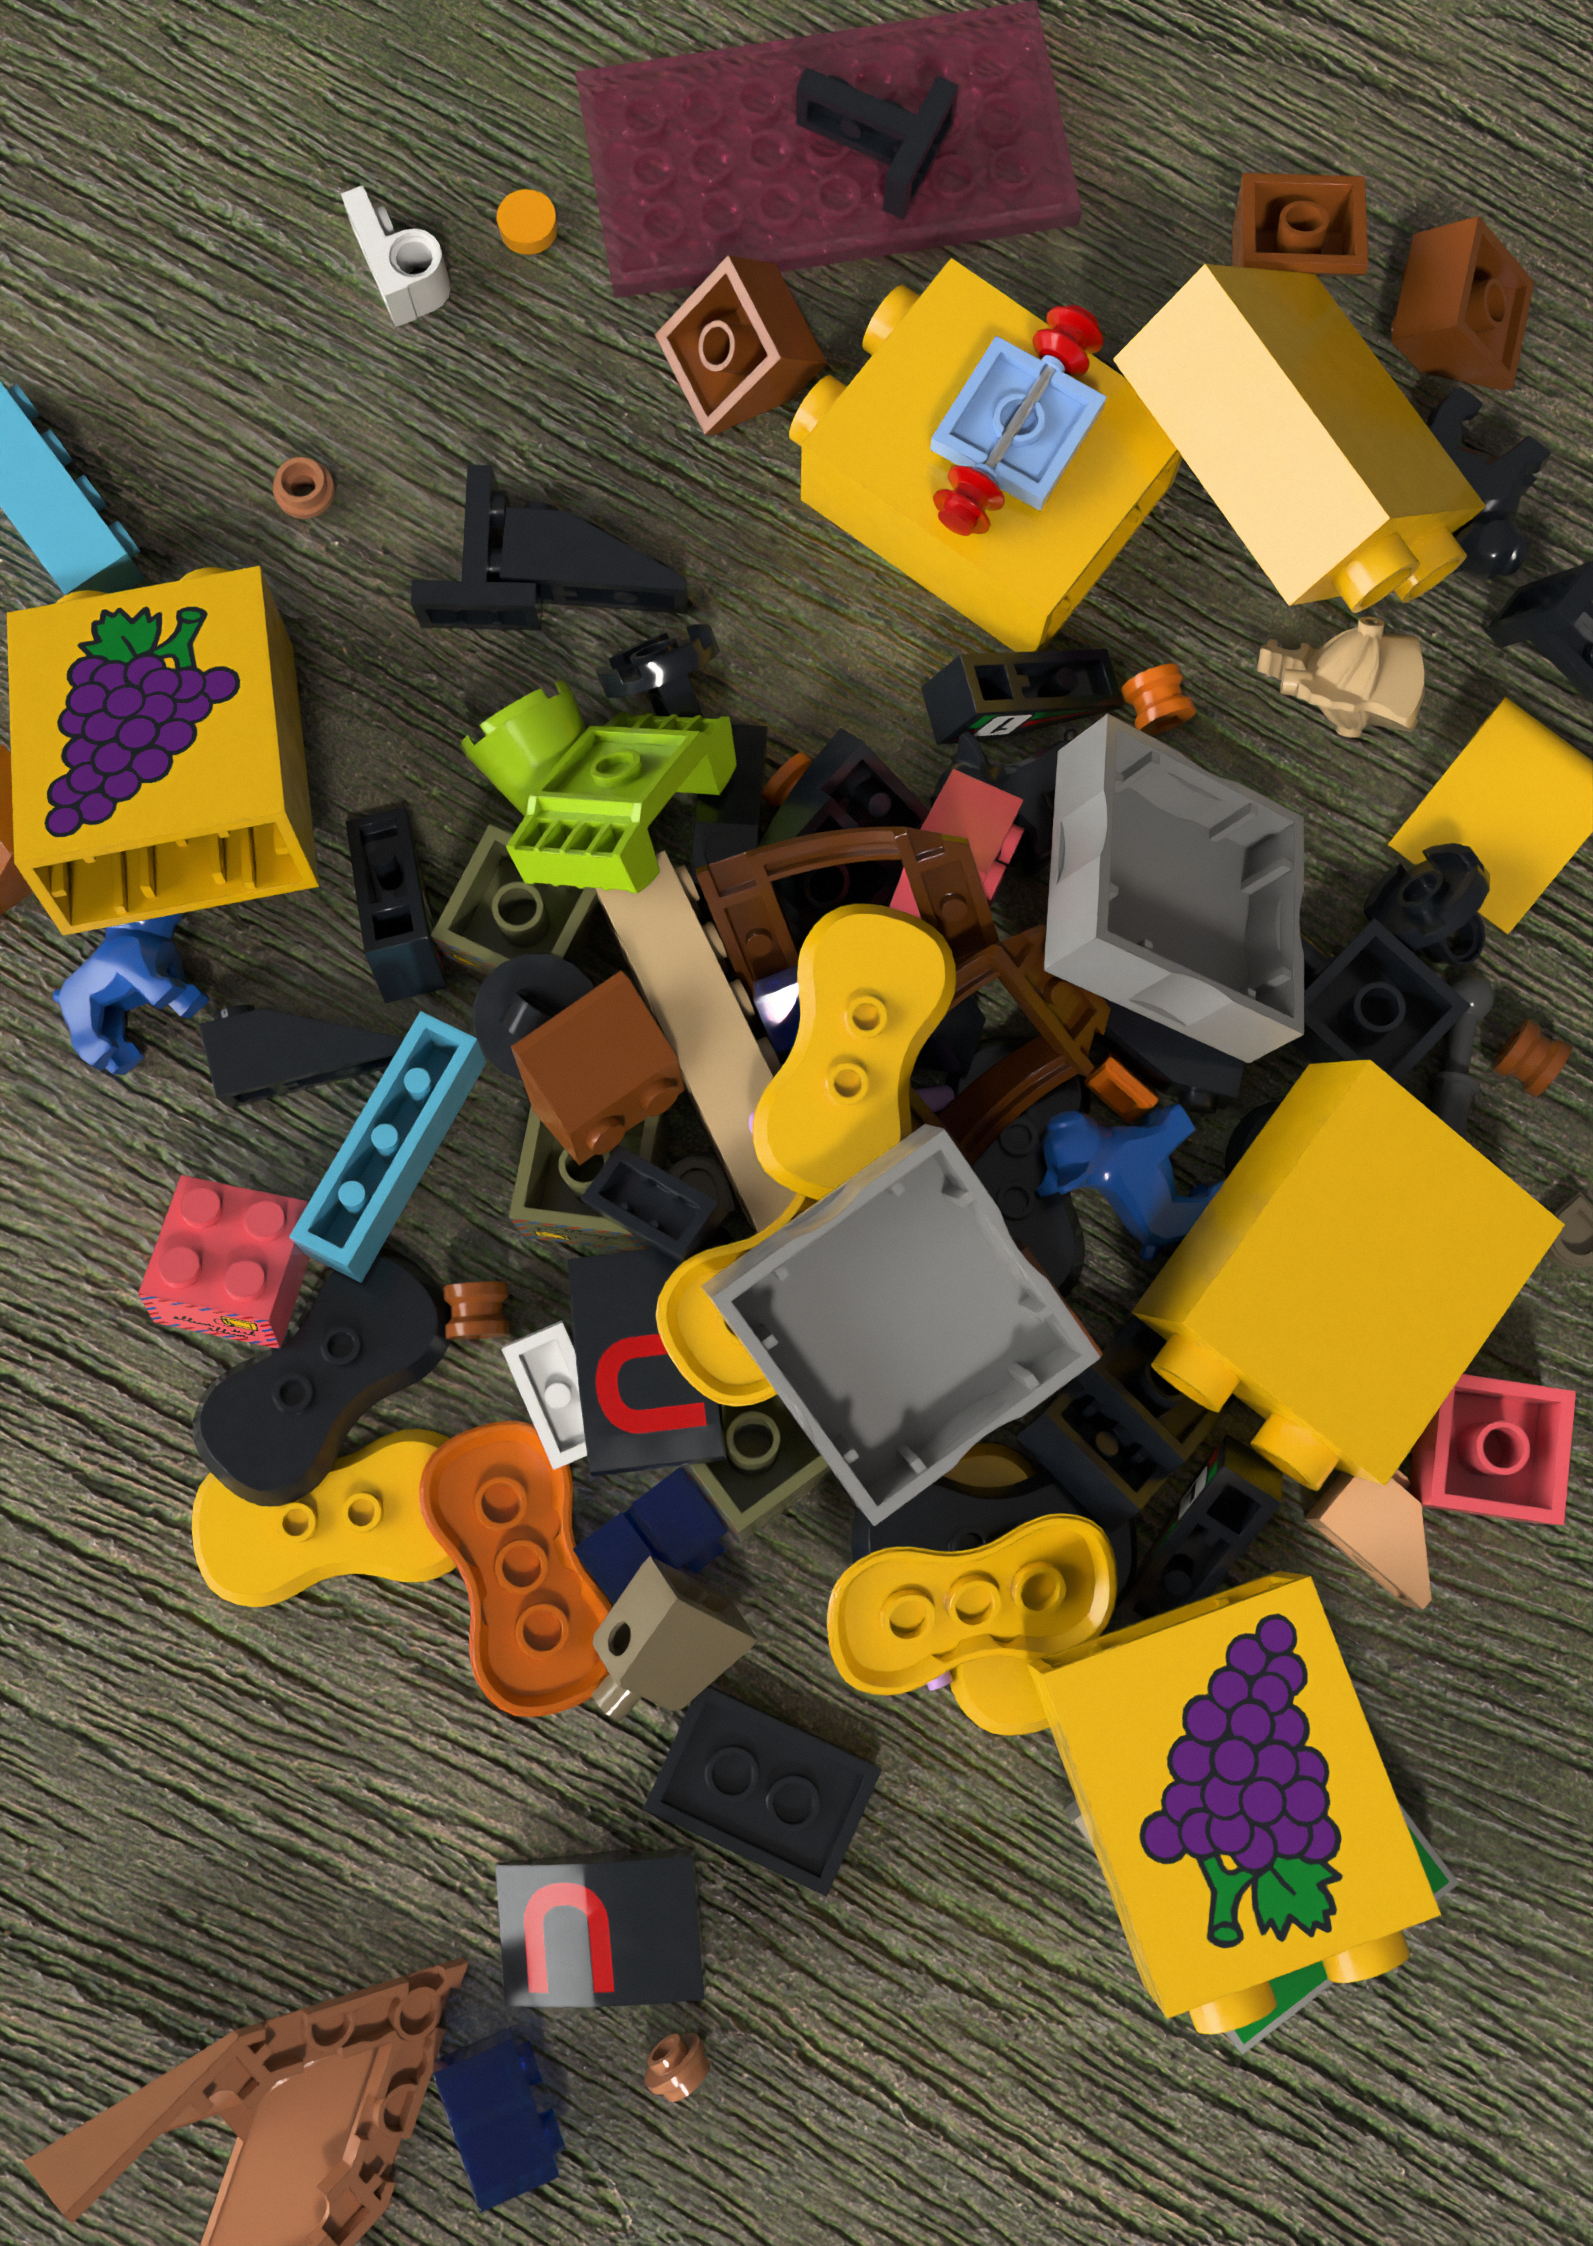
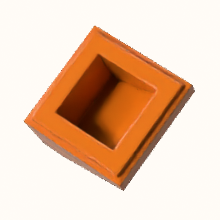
(1121, 1087)

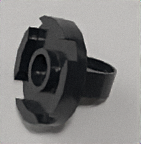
(661, 670)
(1434, 902)
(522, 998)

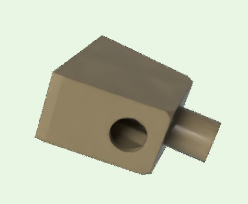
(666, 1640)

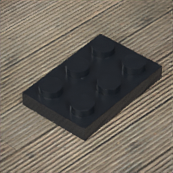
(763, 1788)

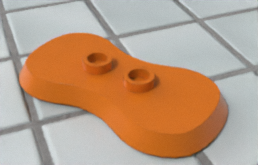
(513, 1541)

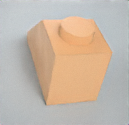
(1379, 1532)

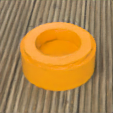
(527, 221)

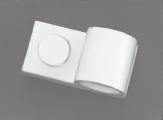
(394, 256)
(549, 1386)

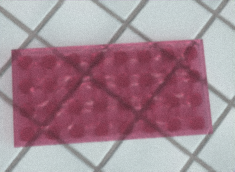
(709, 160)

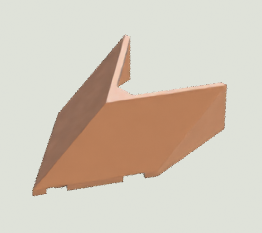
(312, 2108)

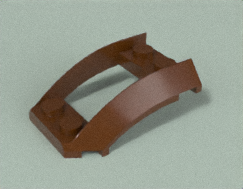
(756, 926)
(1060, 1012)

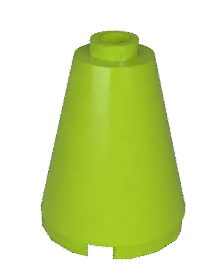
(526, 742)

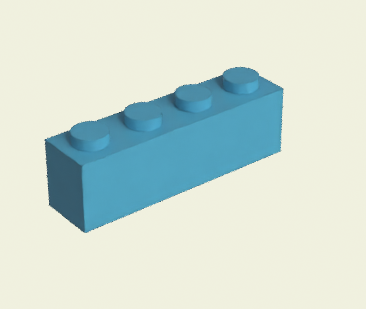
(56, 512)
(389, 1147)

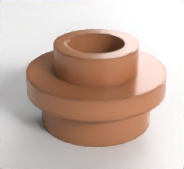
(301, 472)
(676, 2066)

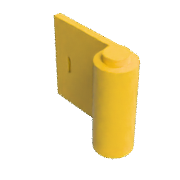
(1516, 802)

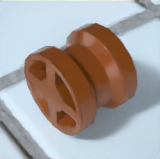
(1531, 1057)
(477, 1310)

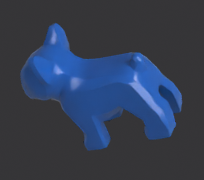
(126, 971)
(1129, 1170)

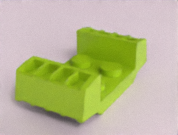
(596, 803)

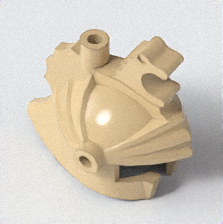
(1354, 677)

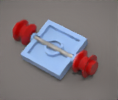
(1018, 421)

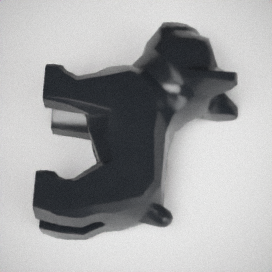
(1491, 537)
(1028, 779)

